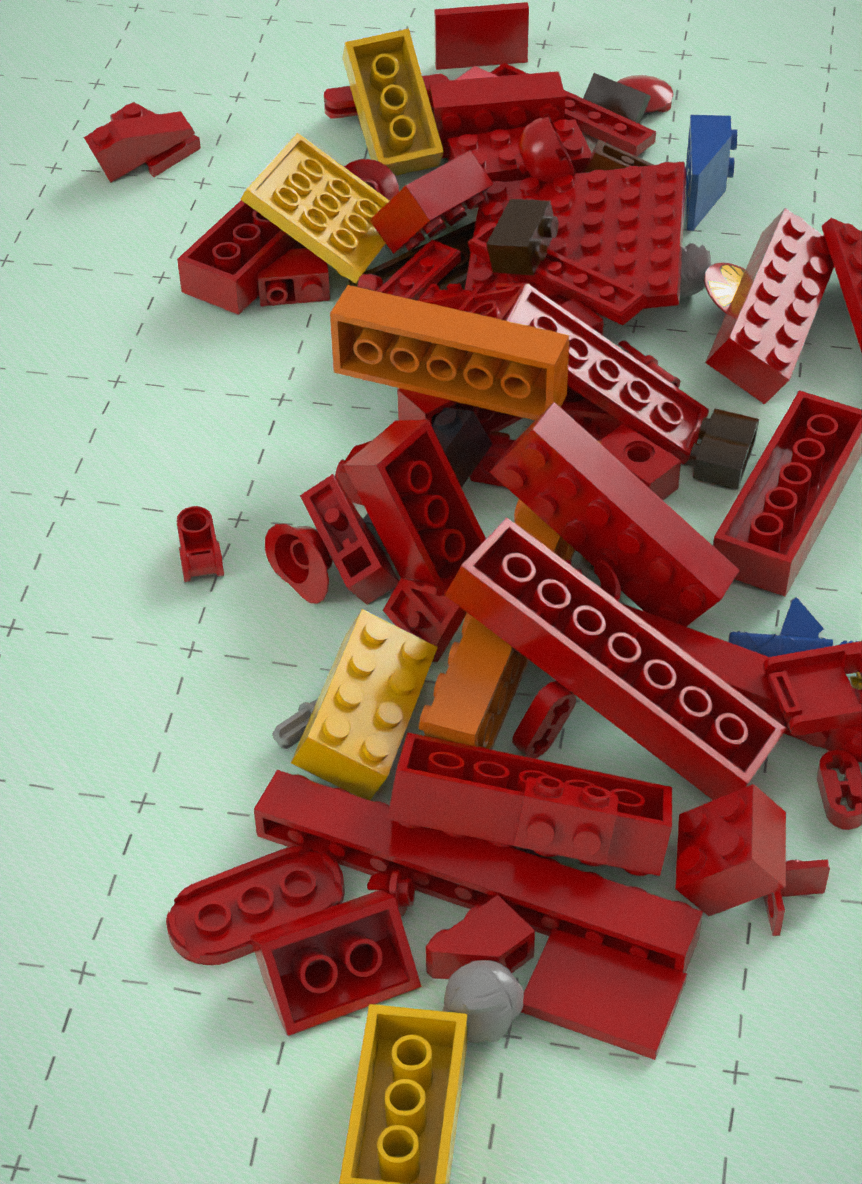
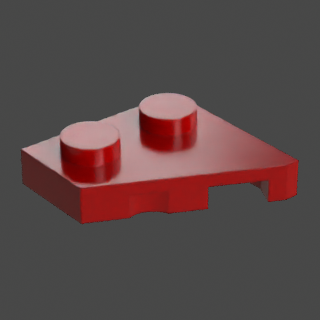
(425, 613)

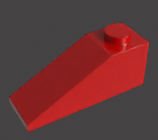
(133, 141)
(349, 541)

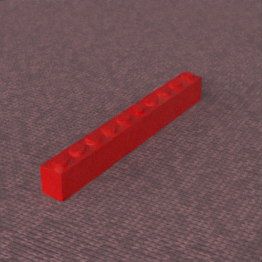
(475, 871)

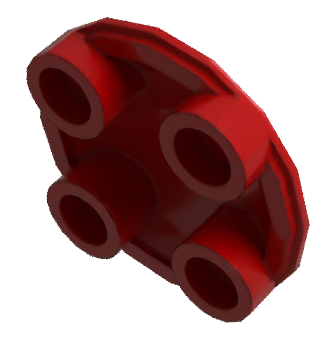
(658, 89)

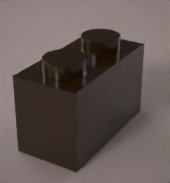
(522, 236)

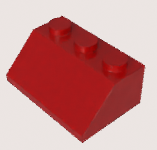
(336, 961)

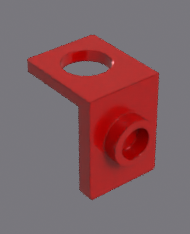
(801, 879)

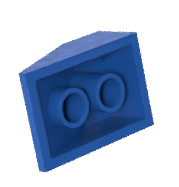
(707, 164)

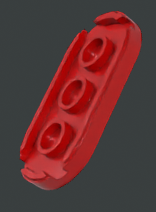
(219, 913)

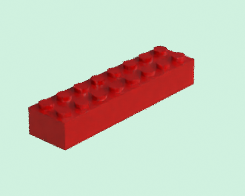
(614, 661)

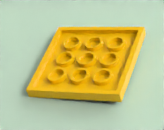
(320, 206)

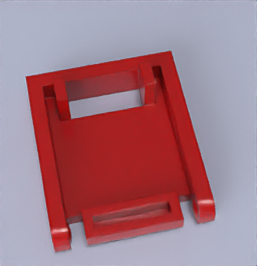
(815, 687)

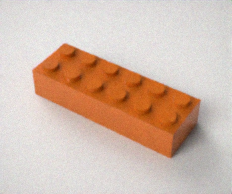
(448, 353)

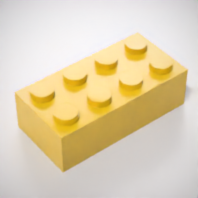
(392, 102)
(365, 706)
(406, 1097)

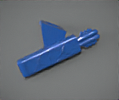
(797, 634)

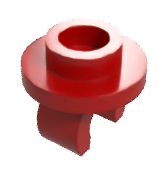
(397, 886)

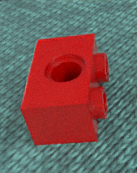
(645, 460)

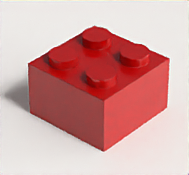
(731, 850)

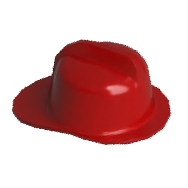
(299, 559)

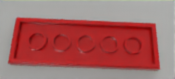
(616, 378)

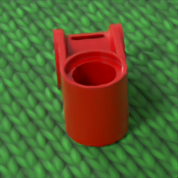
(198, 544)

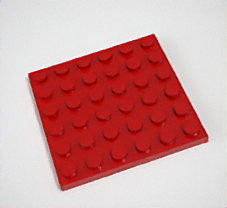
(609, 221)

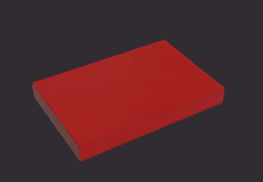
(481, 35)
(603, 993)

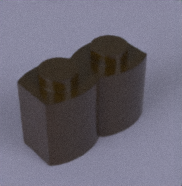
(724, 448)

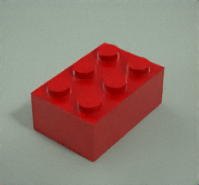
(431, 203)

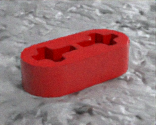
(544, 720)
(833, 790)

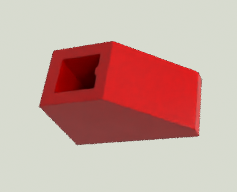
(294, 279)
(486, 933)

